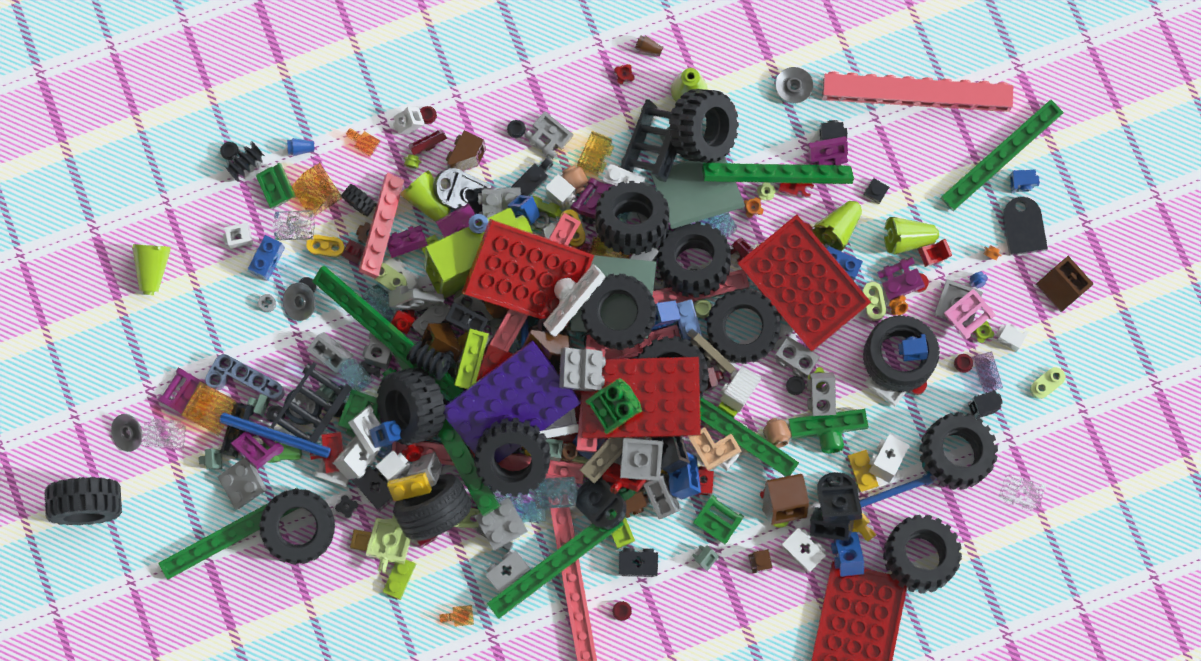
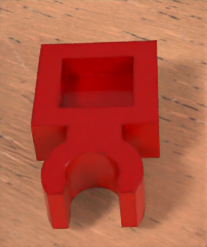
(793, 188)

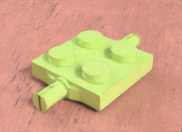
(387, 543)

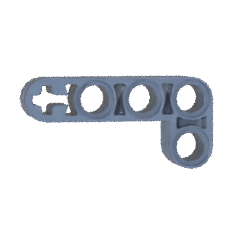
(247, 380)

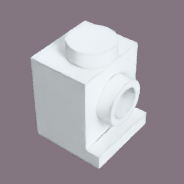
(408, 120)
(240, 229)
(1011, 336)

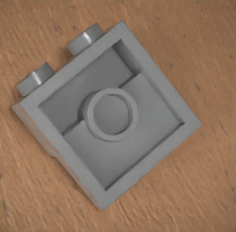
(496, 199)
(413, 298)
(581, 369)

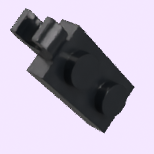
(533, 177)

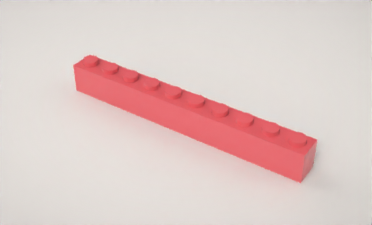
(917, 92)

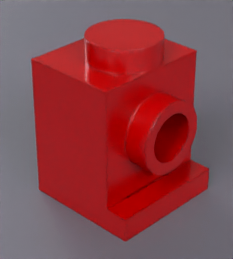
(706, 488)

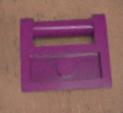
(590, 207)
(184, 394)
(254, 451)

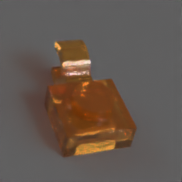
(364, 143)
(461, 616)

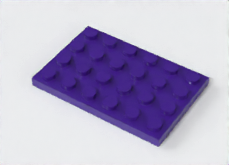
(520, 388)

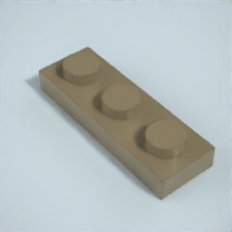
(710, 352)
(603, 458)

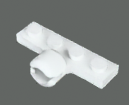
(572, 297)

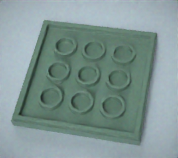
(693, 198)
(619, 309)

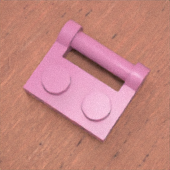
(964, 309)

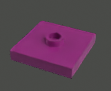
(455, 221)

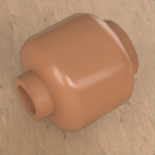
(575, 177)
(777, 432)

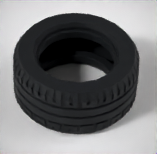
(883, 373)
(434, 512)

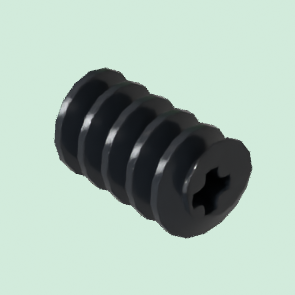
(244, 161)
(428, 361)

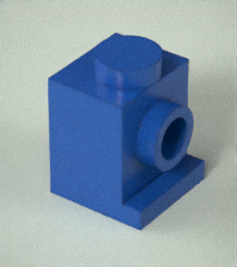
(1023, 180)
(525, 206)
(913, 348)
(390, 432)

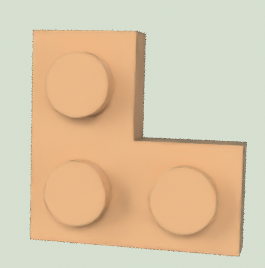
(714, 453)

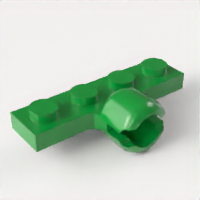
(829, 428)

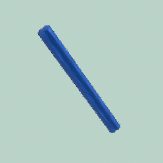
(275, 435)

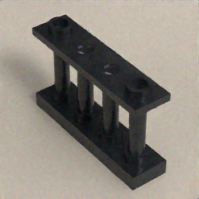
(666, 152)
(329, 407)

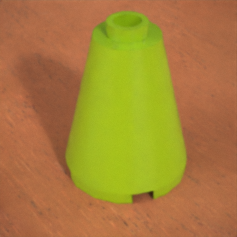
(686, 81)
(422, 196)
(838, 225)
(908, 235)
(150, 266)

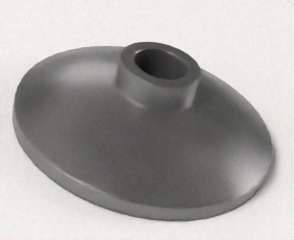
(798, 77)
(293, 301)
(126, 432)

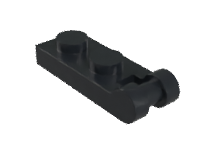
(241, 411)

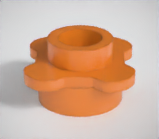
(756, 203)
(992, 252)
(898, 305)

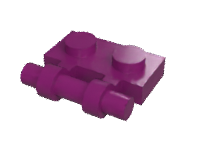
(829, 152)
(406, 241)
(904, 283)

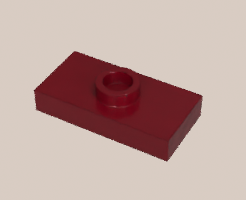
(428, 142)

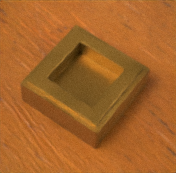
(360, 540)

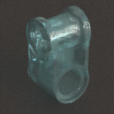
(531, 513)

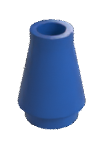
(299, 146)

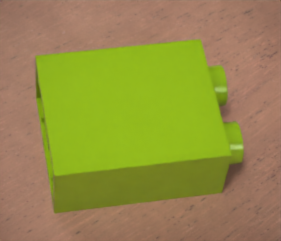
(452, 257)

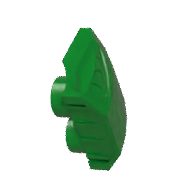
(614, 405)

